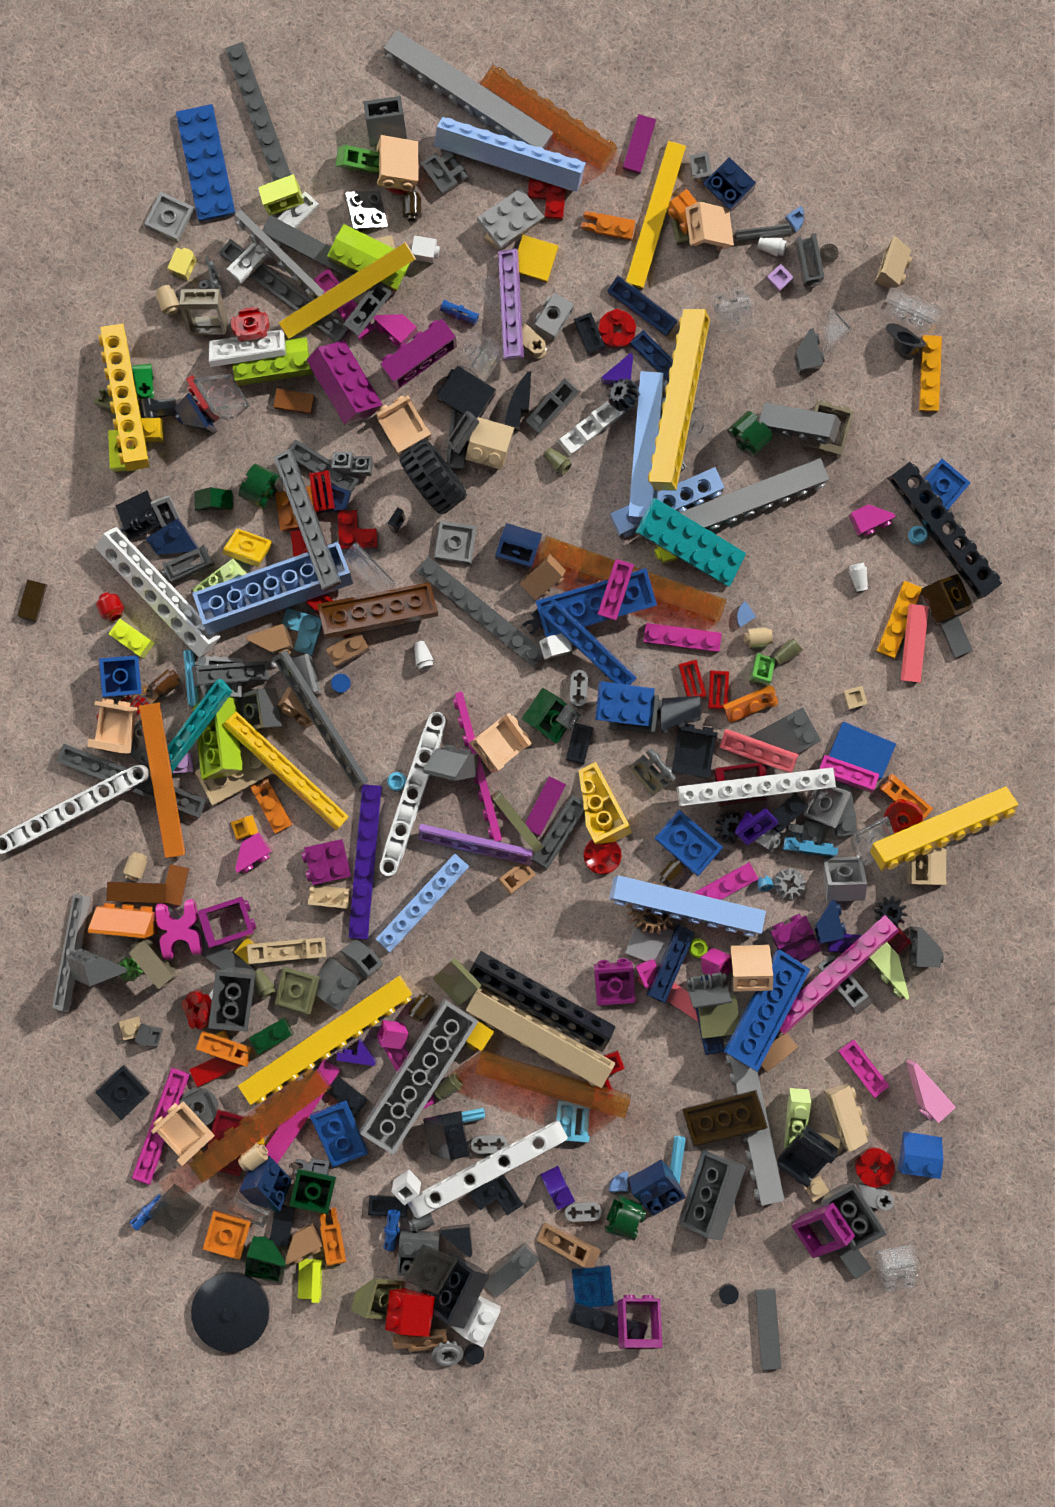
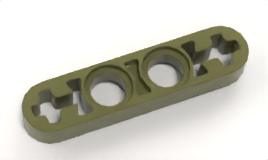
(516, 820)

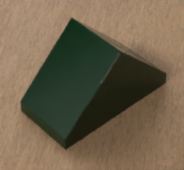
(213, 499)

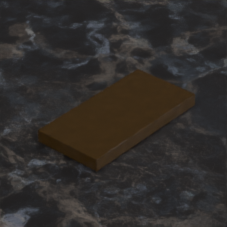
(725, 1118)

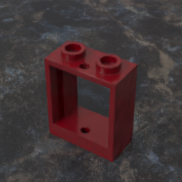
(719, 776)

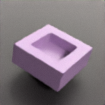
(779, 278)
(185, 765)

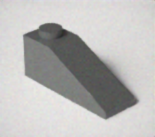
(367, 308)
(847, 823)
(849, 990)
(512, 1269)

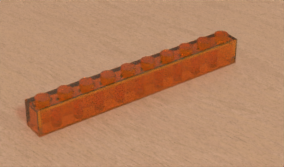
(666, 591)

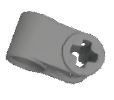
(873, 1195)

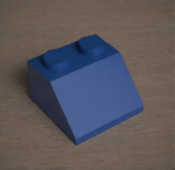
(120, 676)
(921, 1155)

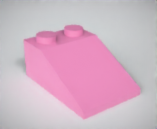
(929, 1097)

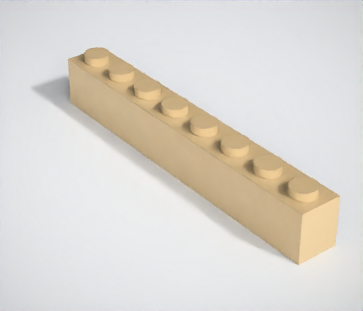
(540, 1036)

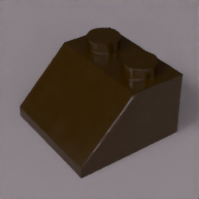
(947, 598)

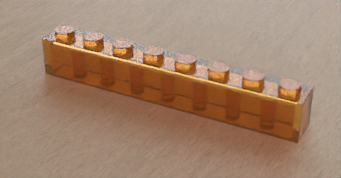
(565, 129)
(553, 1084)
(260, 1125)

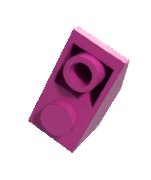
(396, 326)
(868, 518)
(252, 851)

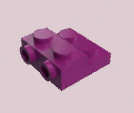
(326, 862)
(795, 937)
(614, 982)

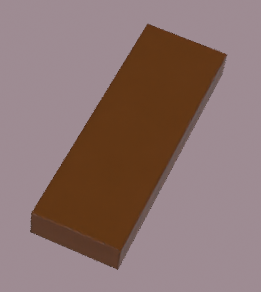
(136, 892)

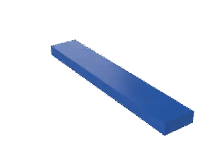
(587, 644)

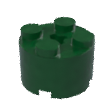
(750, 433)
(259, 486)
(624, 1218)

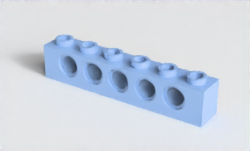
(708, 478)
(422, 902)

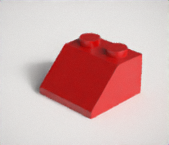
(409, 1312)

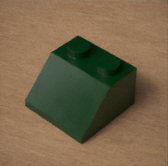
(543, 715)
(312, 1191)

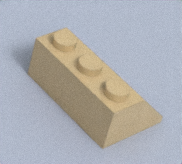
(847, 1116)

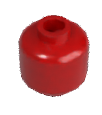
(110, 607)

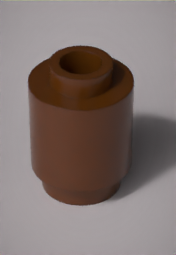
(165, 682)

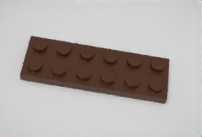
(377, 610)

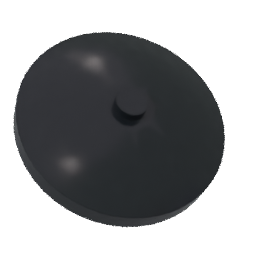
(230, 1311)

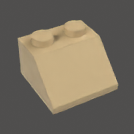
(893, 264)
(490, 443)

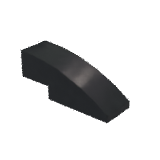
(519, 402)

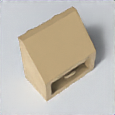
(928, 868)

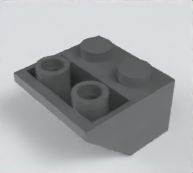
(384, 118)
(410, 1244)

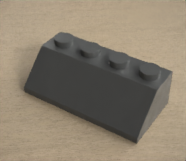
(712, 1195)

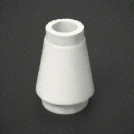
(773, 246)
(858, 574)
(422, 656)

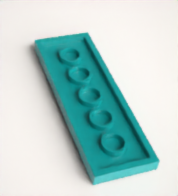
(691, 542)

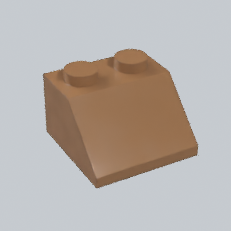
(272, 640)

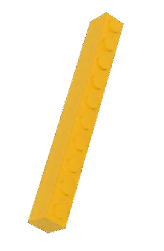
(679, 400)
(325, 1040)

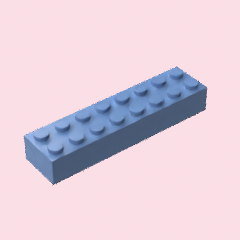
(265, 591)

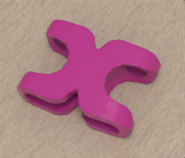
(179, 929)

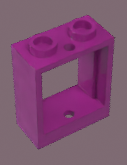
(250, 923)
(830, 1216)
(656, 1326)

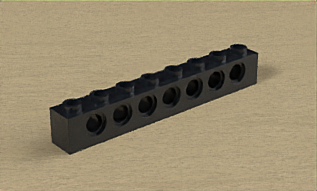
(934, 527)
(542, 1001)

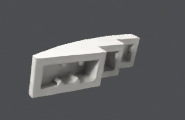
(589, 428)

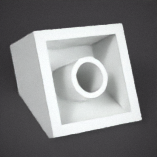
(480, 1322)

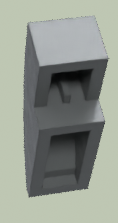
(553, 405)

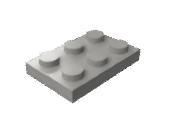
(510, 218)

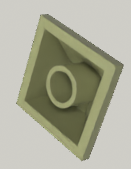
(373, 1298)

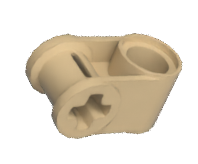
(530, 340)

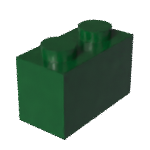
(271, 1035)

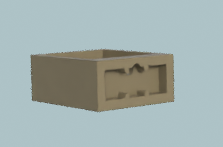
(203, 299)
(830, 449)
(153, 964)

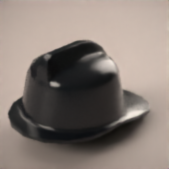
(905, 341)

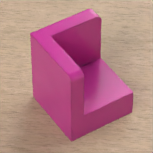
(715, 962)
(647, 971)
(392, 1034)

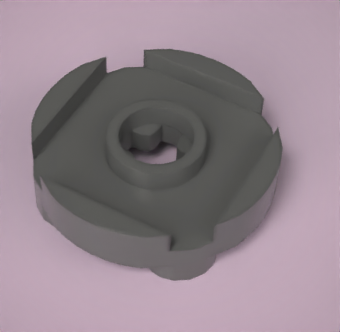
(204, 1097)

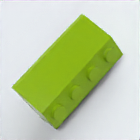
(358, 250)
(276, 368)
(218, 747)

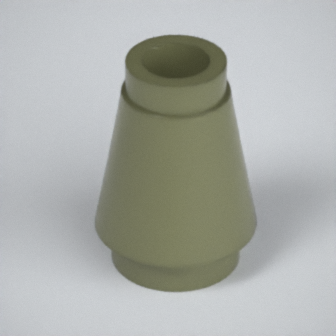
(558, 461)
(788, 651)
(263, 985)
(450, 1085)

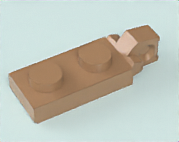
(420, 1343)

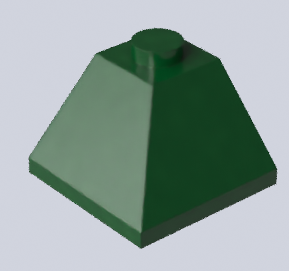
(265, 1261)

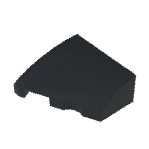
(680, 711)

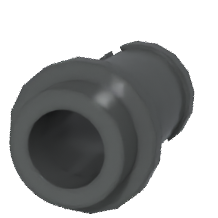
(420, 1223)

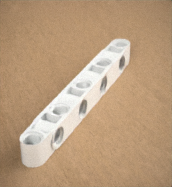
(82, 802)
(408, 808)
(487, 1169)

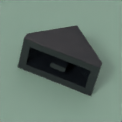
(459, 1236)

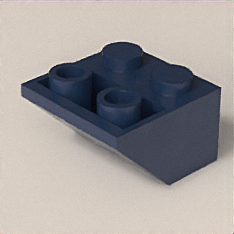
(730, 184)
(518, 546)
(828, 926)
(266, 1185)
(656, 1187)

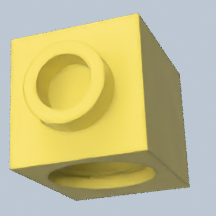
(182, 263)

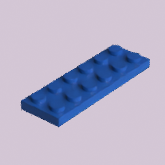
(205, 162)
(586, 601)
(767, 1012)

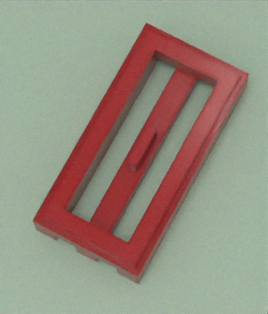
(321, 490)
(699, 678)
(726, 686)

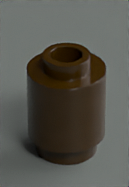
(412, 206)
(672, 873)
(422, 1007)

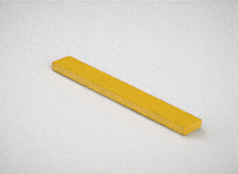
(655, 214)
(347, 290)
(285, 770)

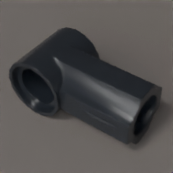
(157, 408)

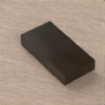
(32, 600)

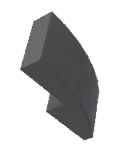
(353, 465)

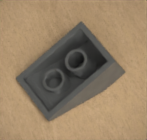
(790, 733)

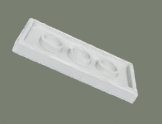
(234, 351)

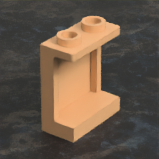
(397, 163)
(709, 225)
(402, 424)
(114, 726)
(500, 742)
(752, 968)
(182, 1131)

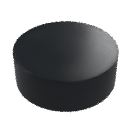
(728, 1293)
(474, 1353)

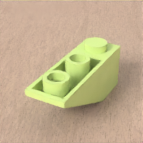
(230, 570)
(889, 966)
(797, 1113)

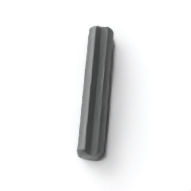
(763, 232)

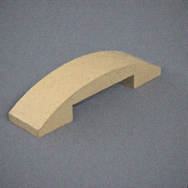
(286, 950)

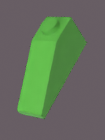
(357, 159)

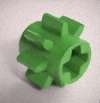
(132, 969)

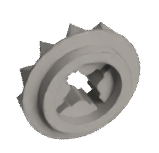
(781, 887)
(449, 1358)

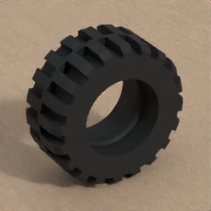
(432, 476)

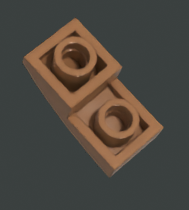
(778, 1051)

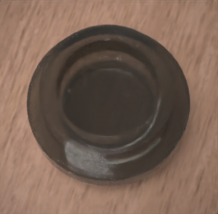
(829, 253)

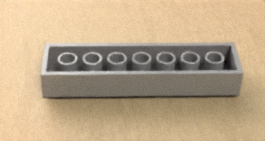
(418, 1076)

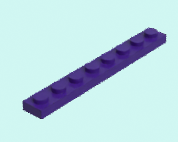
(365, 861)

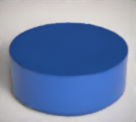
(341, 683)

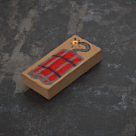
(147, 697)

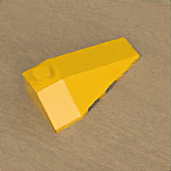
(602, 813)

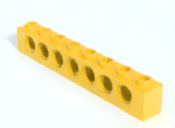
(115, 336)

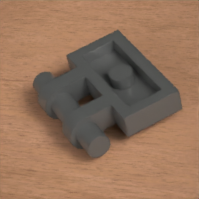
(439, 173)
(648, 773)

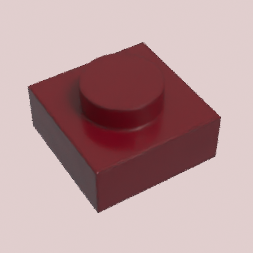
(899, 941)

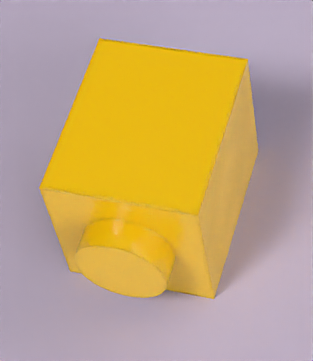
(153, 429)
(479, 1036)

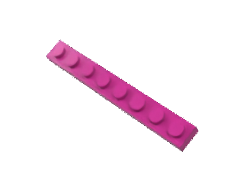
(484, 794)
(839, 971)

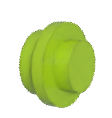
(698, 948)

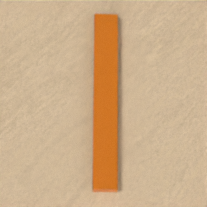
(162, 780)

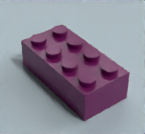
(418, 354)
(344, 382)

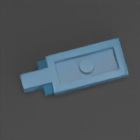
(808, 847)

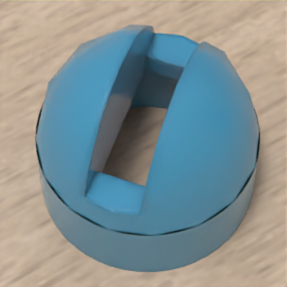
(765, 884)

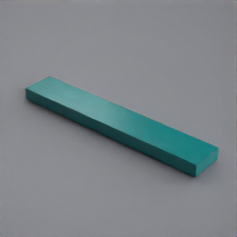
(197, 722)

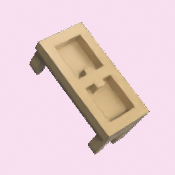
(329, 896)

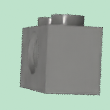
(552, 327)

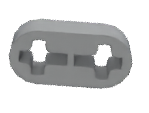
(583, 689)
(488, 1139)
(583, 1206)

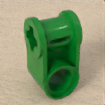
(143, 380)

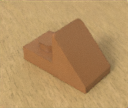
(516, 878)

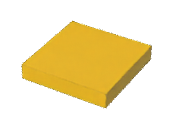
(536, 258)
(247, 547)

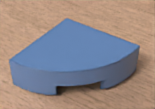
(795, 218)
(744, 615)
(619, 1183)

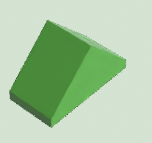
(762, 670)

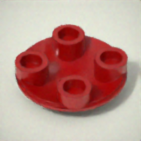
(602, 857)

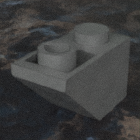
(808, 354)
(362, 959)

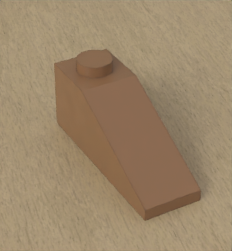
(569, 1245)

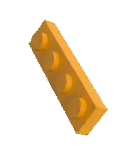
(930, 374)
(897, 621)

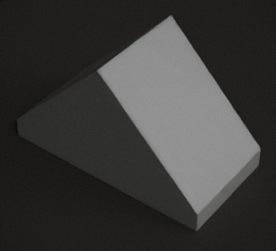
(165, 510)

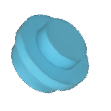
(917, 535)
(396, 781)

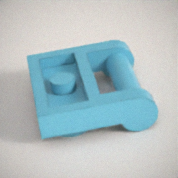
(567, 1117)

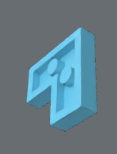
(308, 628)

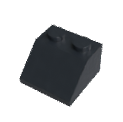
(447, 1135)

